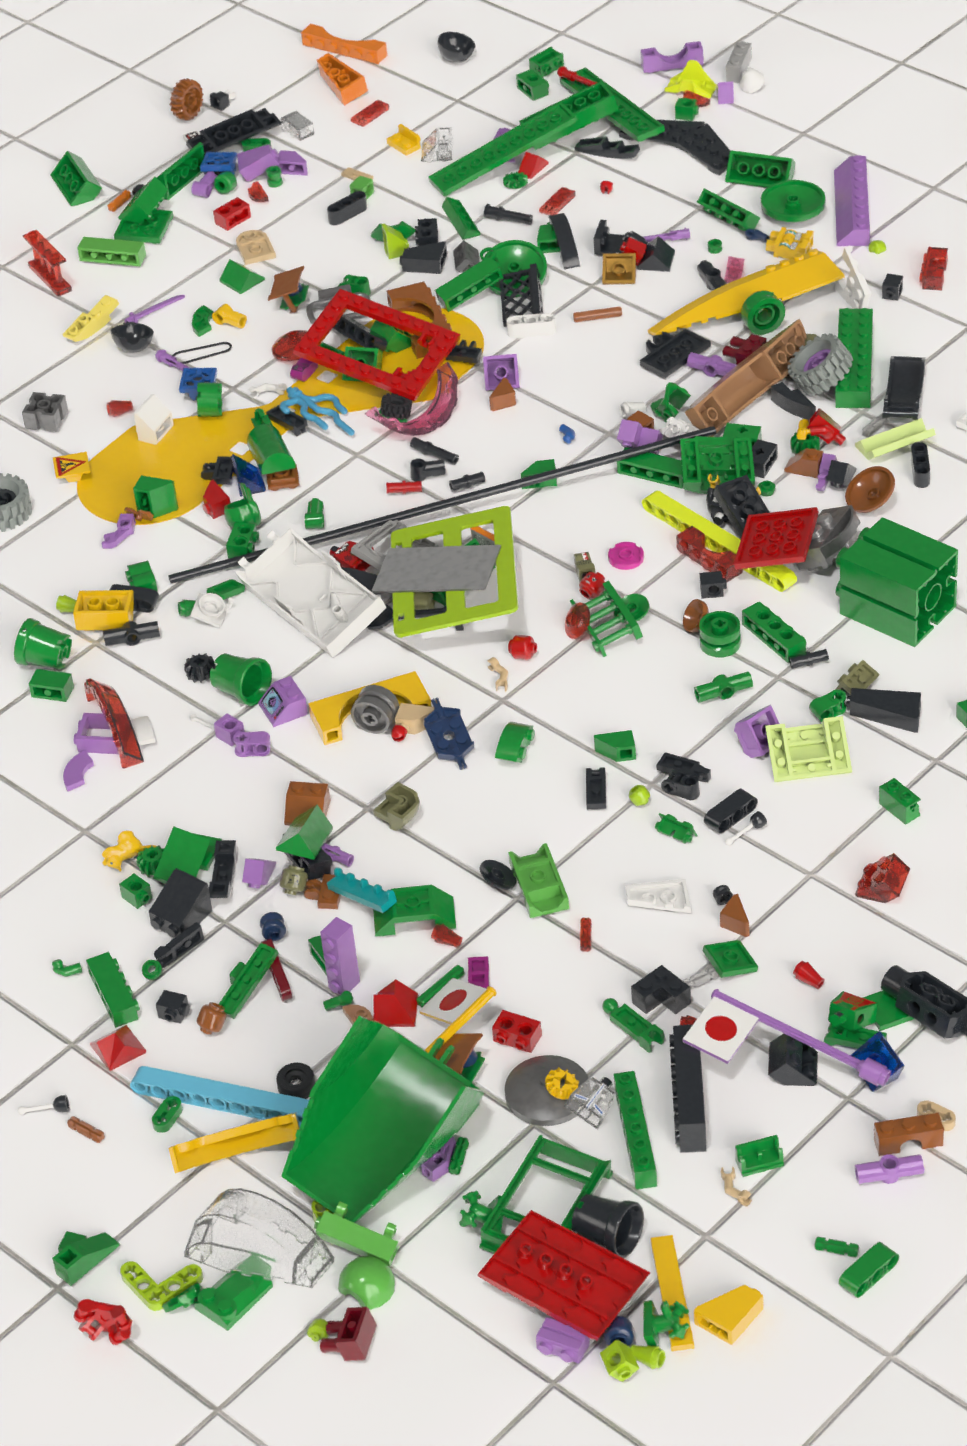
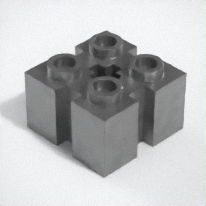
(45, 411)

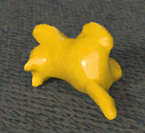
(127, 848)

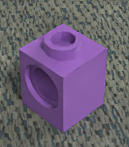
(227, 727)

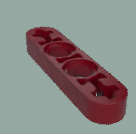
(279, 976)

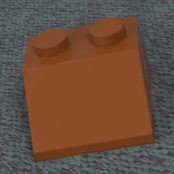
(303, 796)

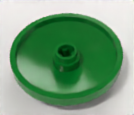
(793, 200)
(517, 256)

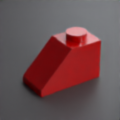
(215, 500)

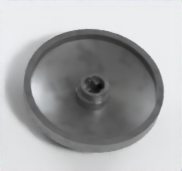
(528, 1095)

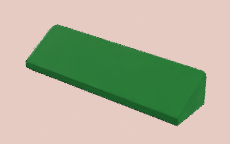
(460, 218)

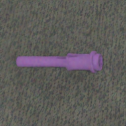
(673, 235)
(163, 356)

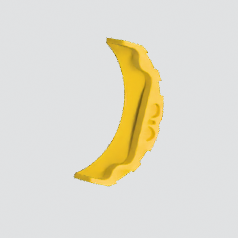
(234, 1141)

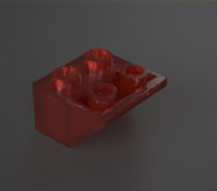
(883, 879)

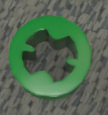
(714, 246)

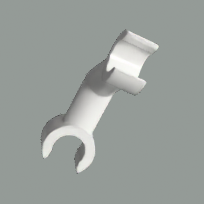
(279, 388)

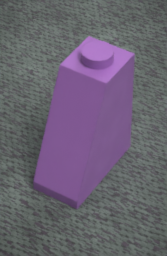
(256, 161)

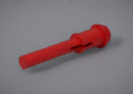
(563, 72)

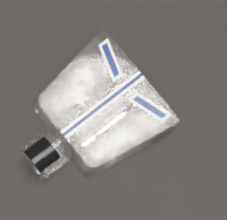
(592, 1100)

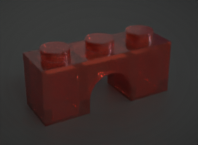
(933, 268)

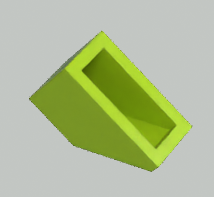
(393, 242)

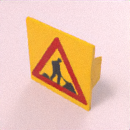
(71, 466)

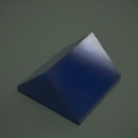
(247, 474)
(880, 1051)

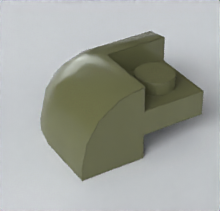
(398, 807)

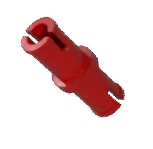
(403, 487)

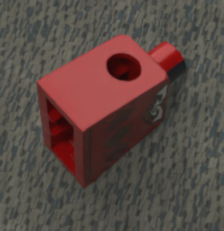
(346, 558)

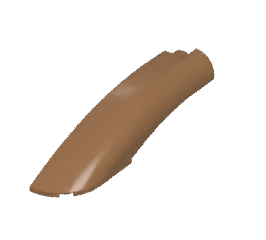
(747, 380)

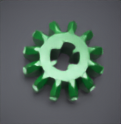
(799, 445)
(149, 860)

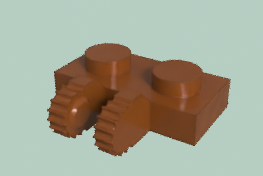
(319, 891)

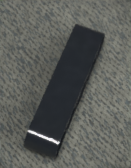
(360, 333)

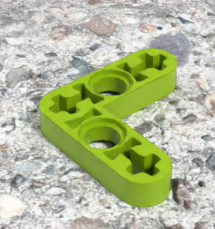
(156, 1290)

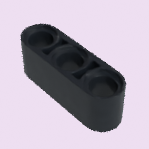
(347, 208)
(920, 465)
(144, 598)
(730, 810)

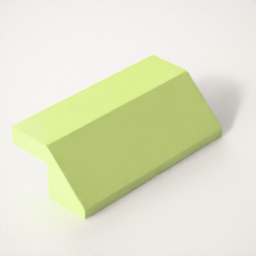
(894, 439)

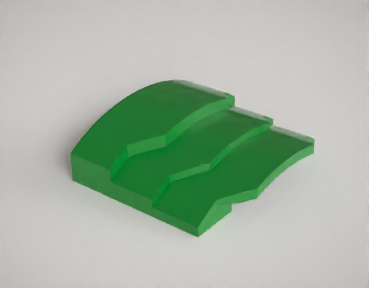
(719, 456)

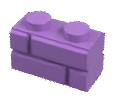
(561, 1341)

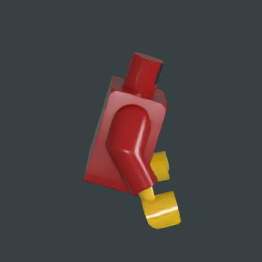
(822, 426)

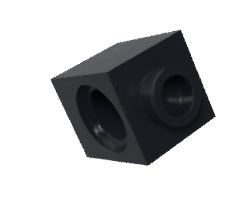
(892, 287)
(712, 584)

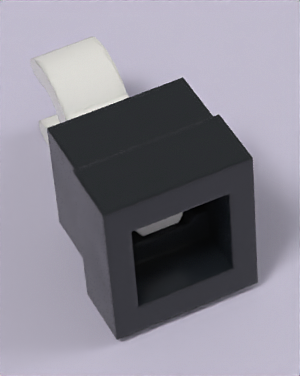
(221, 99)

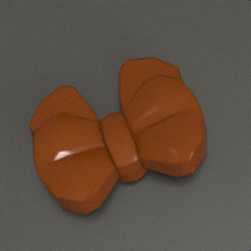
(138, 515)

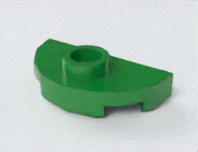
(183, 1299)

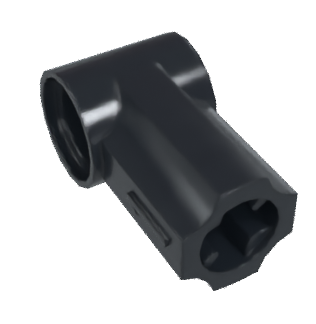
(421, 469)

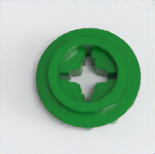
(510, 180)

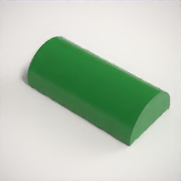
(269, 449)

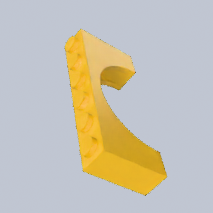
(331, 712)

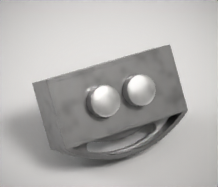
(831, 533)

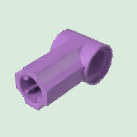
(204, 186)

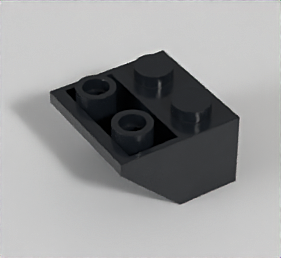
(792, 1062)

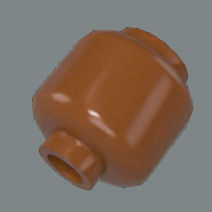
(211, 1018)

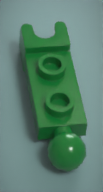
(633, 1024)

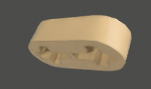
(943, 1112)

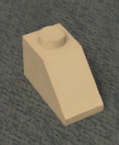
(412, 717)

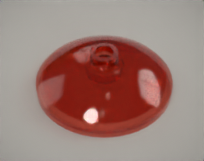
(284, 345)

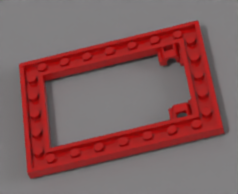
(406, 385)

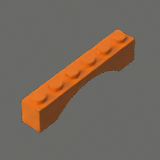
(366, 50)

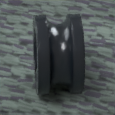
(722, 894)

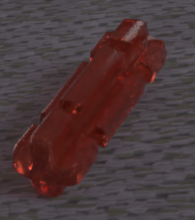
(585, 934)

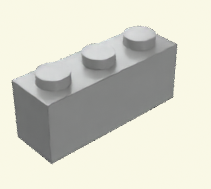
(738, 61)

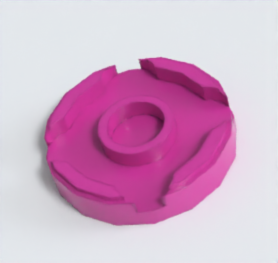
(626, 556)

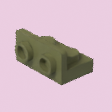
(859, 677)

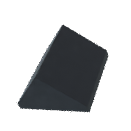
(657, 256)

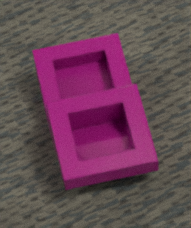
(478, 971)

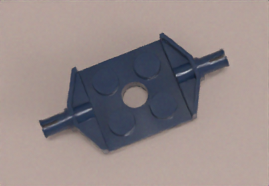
(448, 721)

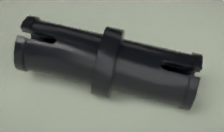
(467, 481)
(808, 658)

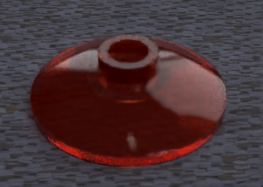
(577, 620)

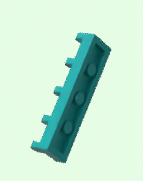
(361, 891)

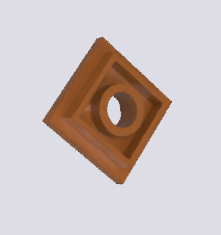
(283, 479)

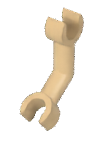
(502, 681)
(741, 1196)

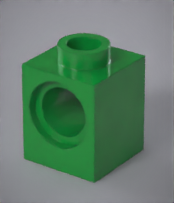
(686, 109)
(135, 890)

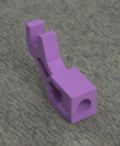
(824, 468)
(125, 527)
(438, 1164)

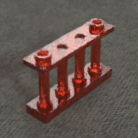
(47, 263)

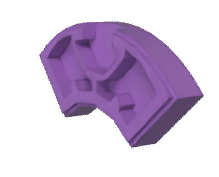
(75, 770)

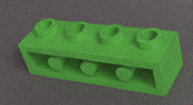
(111, 251)

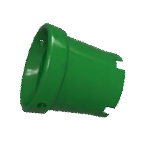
(41, 645)
(242, 677)

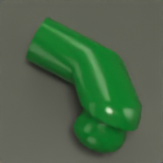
(342, 1000)

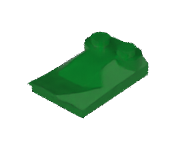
(231, 1297)

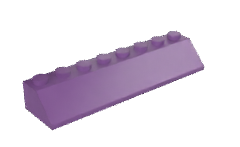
(852, 202)

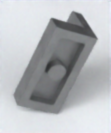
(464, 255)

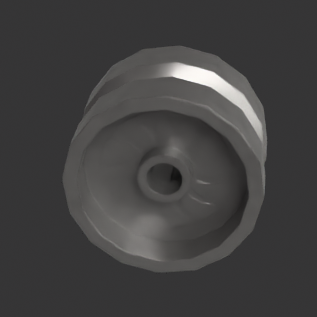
(374, 709)

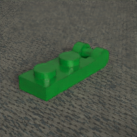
(849, 1038)

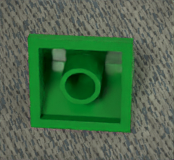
(239, 277)

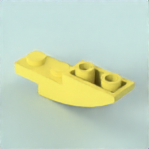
(90, 323)

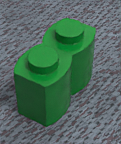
(141, 575)

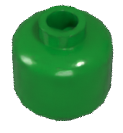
(225, 182)

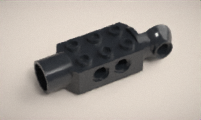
(927, 1000)

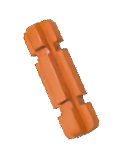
(119, 200)

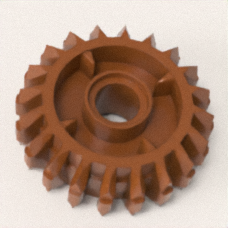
(186, 99)

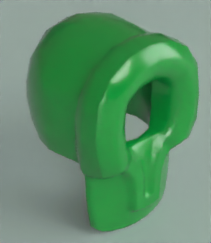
(243, 510)

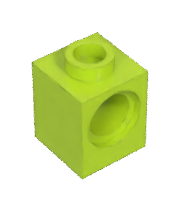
(619, 1360)

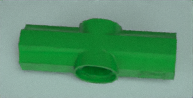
(723, 686)

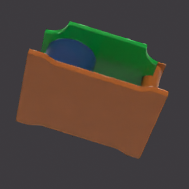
(289, 287)
(464, 1058)

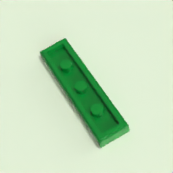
(248, 979)

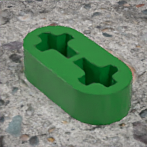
(253, 143)
(169, 1115)

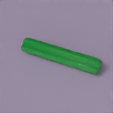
(456, 972)

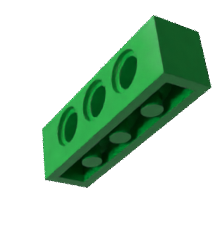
(773, 631)

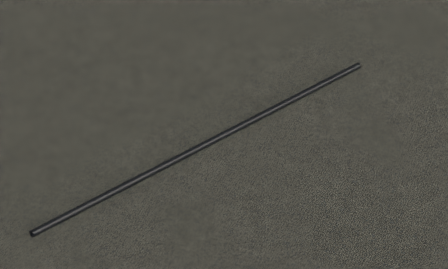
(457, 500)

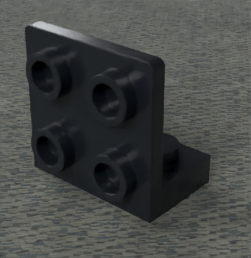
(604, 242)

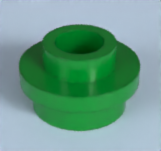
(767, 488)
(148, 965)

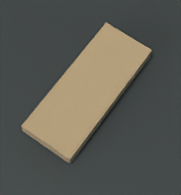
(353, 174)

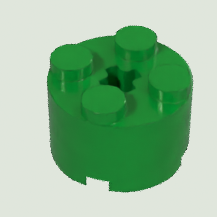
(209, 399)

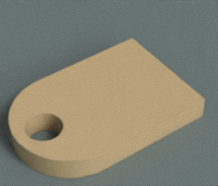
(254, 246)

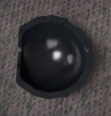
(455, 46)
(132, 336)

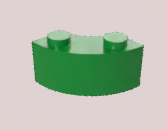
(514, 741)

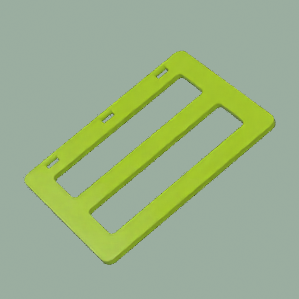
(455, 600)

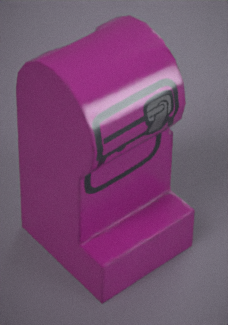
(303, 369)

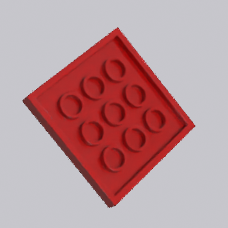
(776, 538)

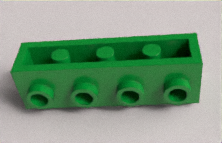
(727, 209)

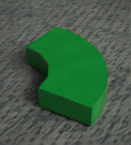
(402, 227)
(201, 320)

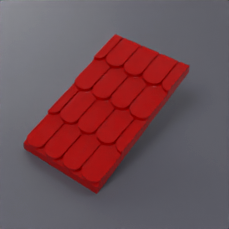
(563, 1275)

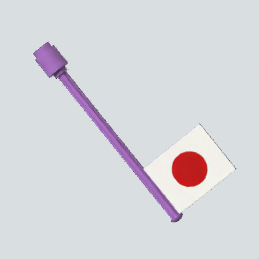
(728, 1023)

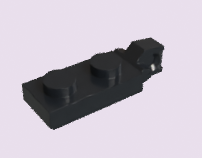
(671, 761)

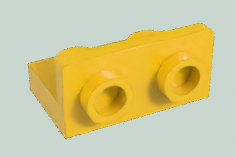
(405, 140)

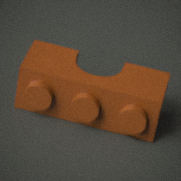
(891, 1134)

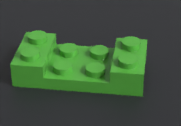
(539, 882)

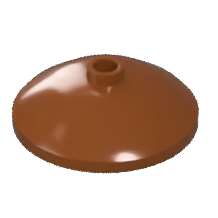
(870, 489)

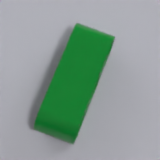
(868, 1269)

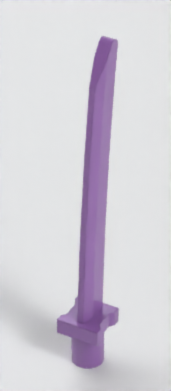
(134, 317)

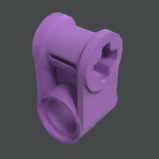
(253, 745)

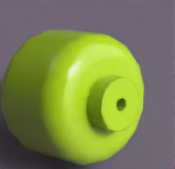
(877, 246)
(639, 795)
(317, 1330)

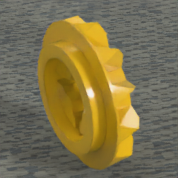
(553, 1085)

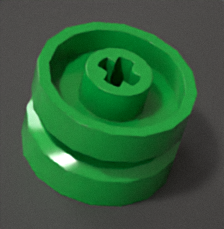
(720, 634)

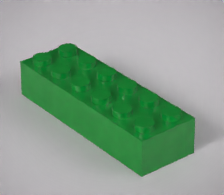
(587, 105)

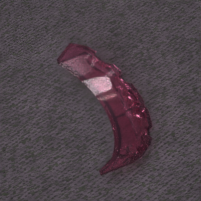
(435, 415)

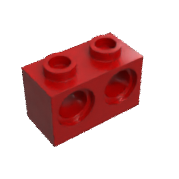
(232, 213)
(517, 1031)

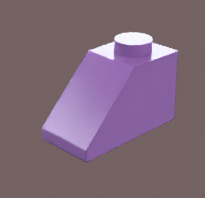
(292, 163)
(257, 871)

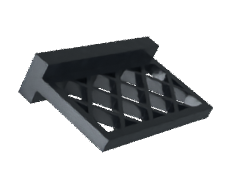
(533, 282)

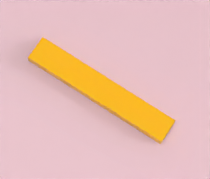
(671, 1284)

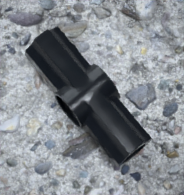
(711, 275)
(131, 633)

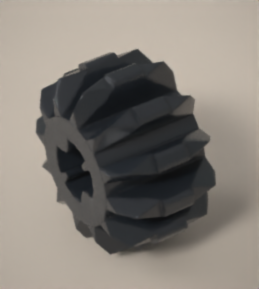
(199, 667)

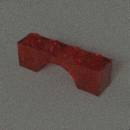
(692, 544)

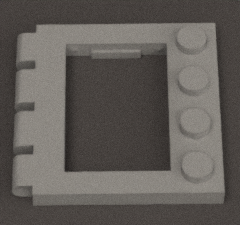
(364, 548)

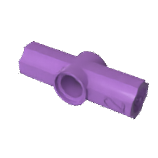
(710, 365)
(889, 1169)

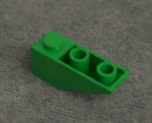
(82, 1256)

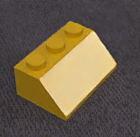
(103, 609)

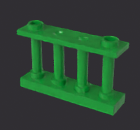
(623, 616)

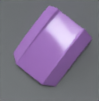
(752, 731)

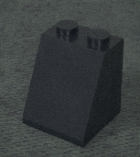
(180, 904)

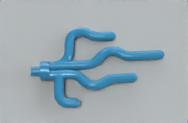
(297, 397)

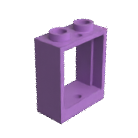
(93, 744)

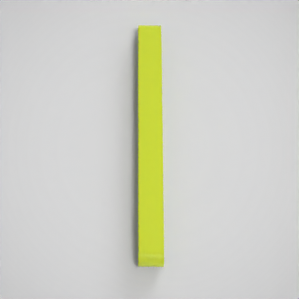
(716, 538)

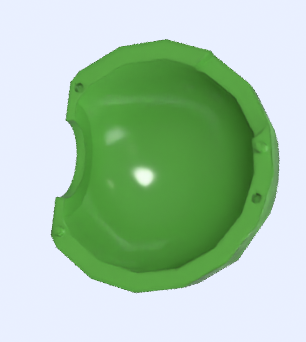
(367, 1281)

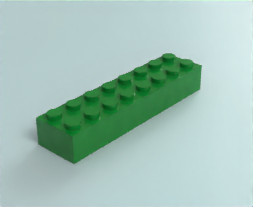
(856, 334)

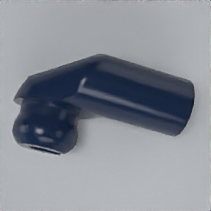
(756, 234)

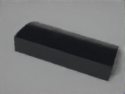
(738, 500)

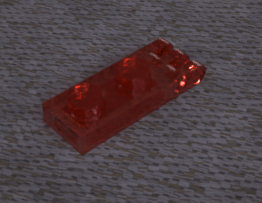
(370, 113)
(557, 201)

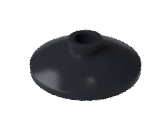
(497, 874)

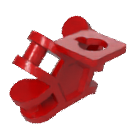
(110, 1318)

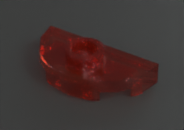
(701, 101)
(257, 193)

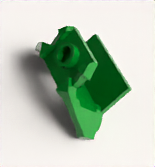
(675, 396)

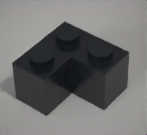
(658, 988)

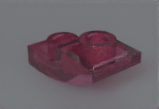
(734, 269)

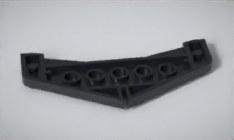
(695, 139)

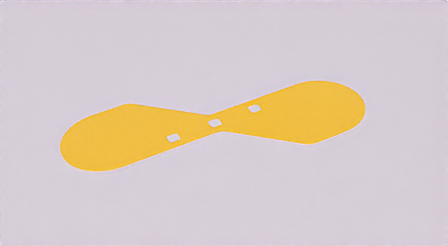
(202, 439)

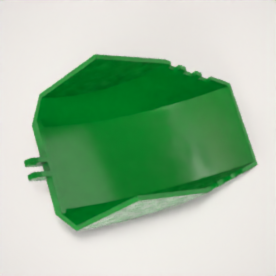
(376, 1118)

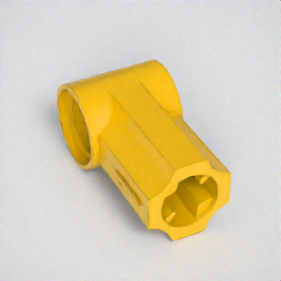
(225, 314)

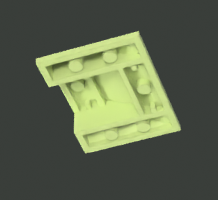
(808, 750)

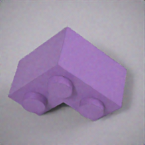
(632, 435)

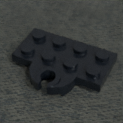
(672, 351)

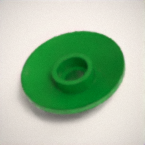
(637, 605)

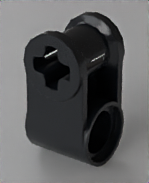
(682, 785)

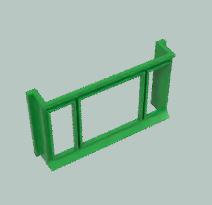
(492, 1239)

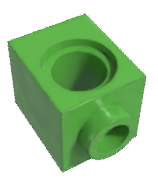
(362, 184)

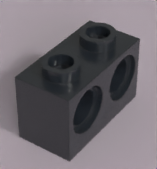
(426, 231)

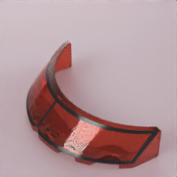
(118, 721)

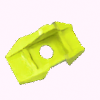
(692, 79)

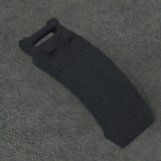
(904, 387)

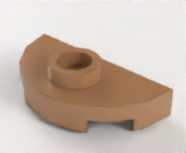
(353, 1011)

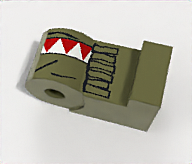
(583, 564)

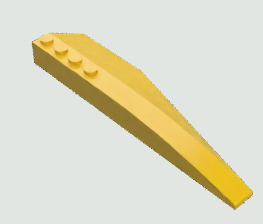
(784, 279)

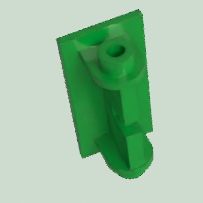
(260, 418)
(683, 830)

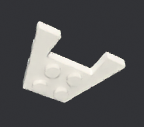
(856, 290)

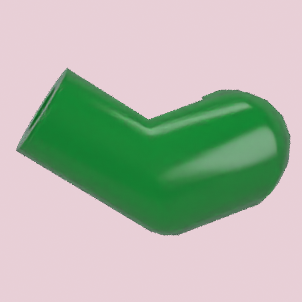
(64, 970)

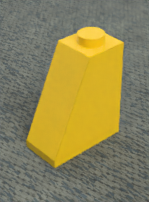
(730, 1313)

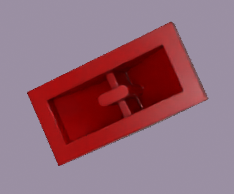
(532, 165)

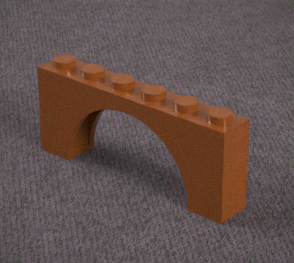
(417, 299)

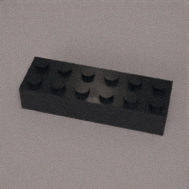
(689, 1093)

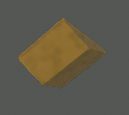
(619, 268)

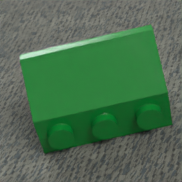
(144, 202)

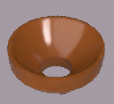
(693, 614)

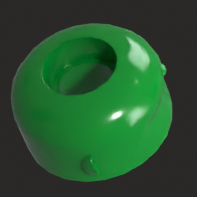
(769, 318)

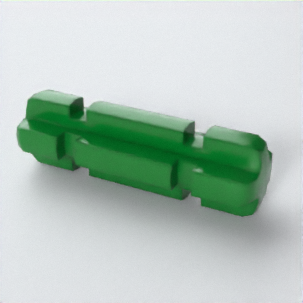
(458, 1155)
(836, 1246)

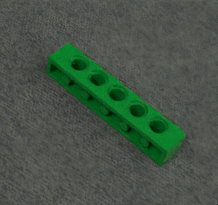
(635, 1130)

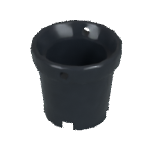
(609, 1223)

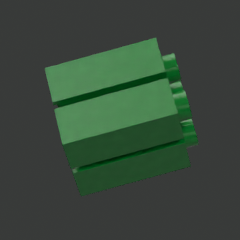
(897, 581)

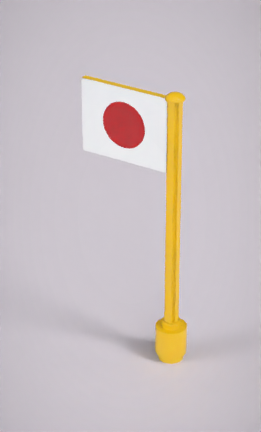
(456, 1005)

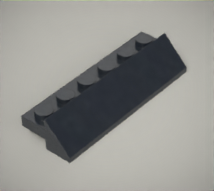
(234, 130)

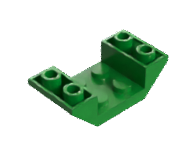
(416, 904)

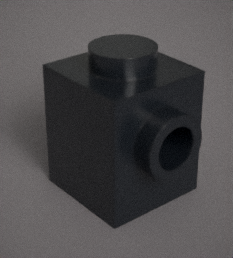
(172, 1006)

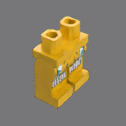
(789, 242)

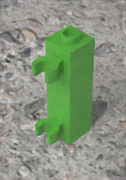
(357, 1238)

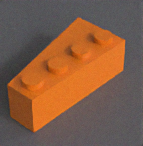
(341, 78)

